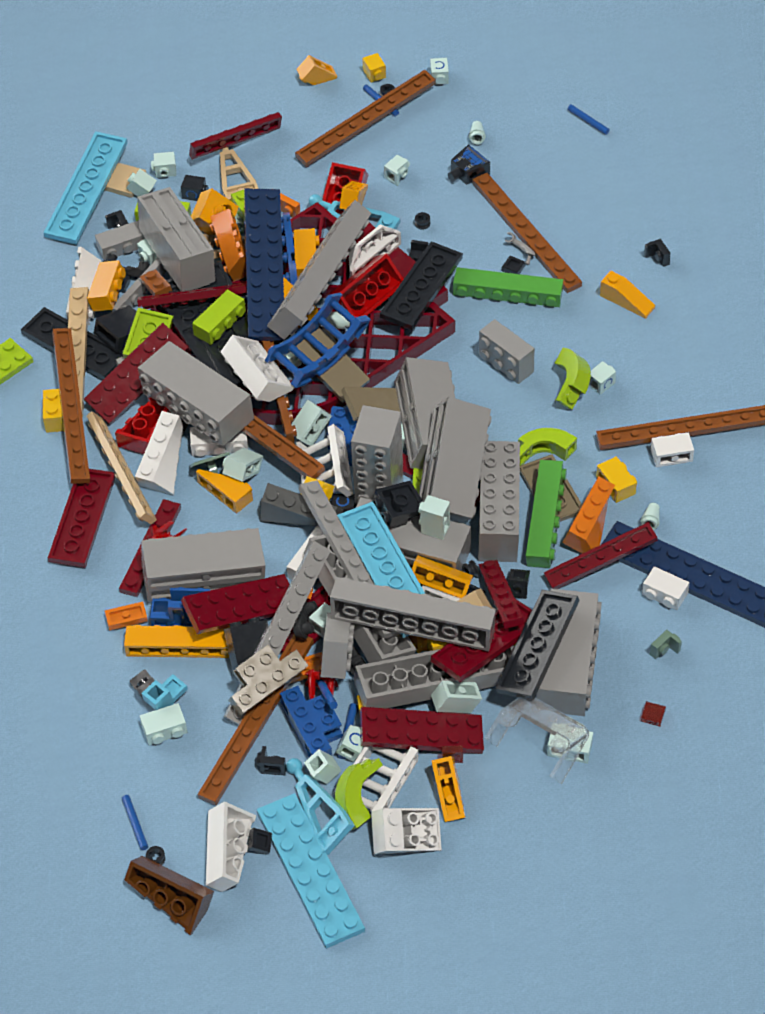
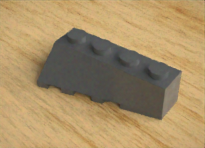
(287, 507)

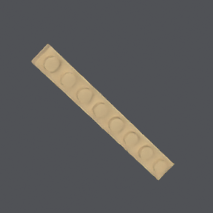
(79, 323)
(121, 468)

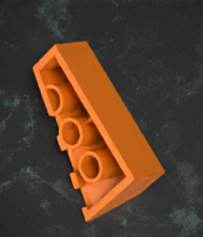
(231, 244)
(589, 523)

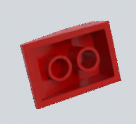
(339, 177)

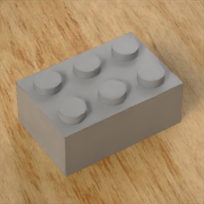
(506, 351)
(337, 648)

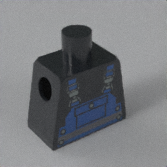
(468, 165)

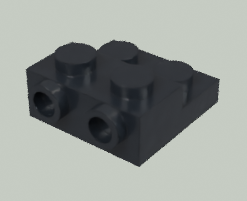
(397, 503)

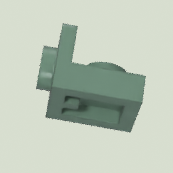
(663, 643)

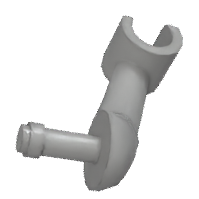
(522, 246)

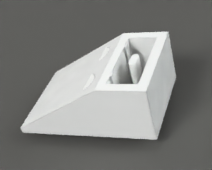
(406, 830)

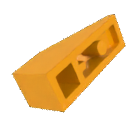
(625, 294)
(228, 490)
(448, 788)

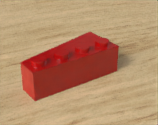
(139, 429)

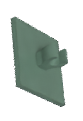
(210, 462)

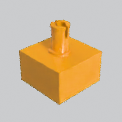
(209, 204)

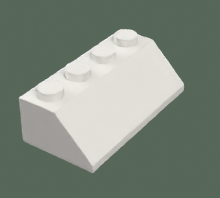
(249, 363)

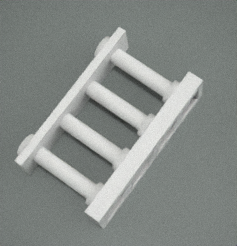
(339, 457)
(397, 776)

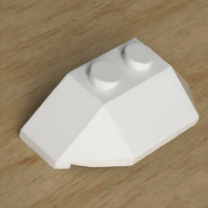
(378, 242)

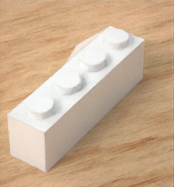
(84, 275)
(161, 456)
(226, 845)

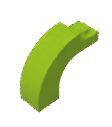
(576, 379)
(547, 440)
(349, 790)

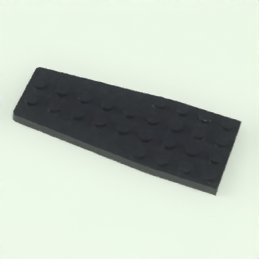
(186, 314)

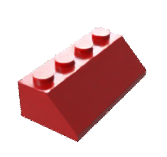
(369, 286)

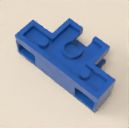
(344, 421)
(171, 611)
(311, 720)

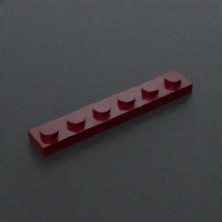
(235, 135)
(184, 296)
(600, 556)
(134, 578)
(501, 594)

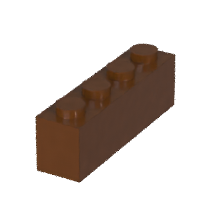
(172, 892)

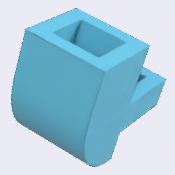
(164, 694)

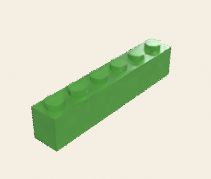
(508, 287)
(545, 514)

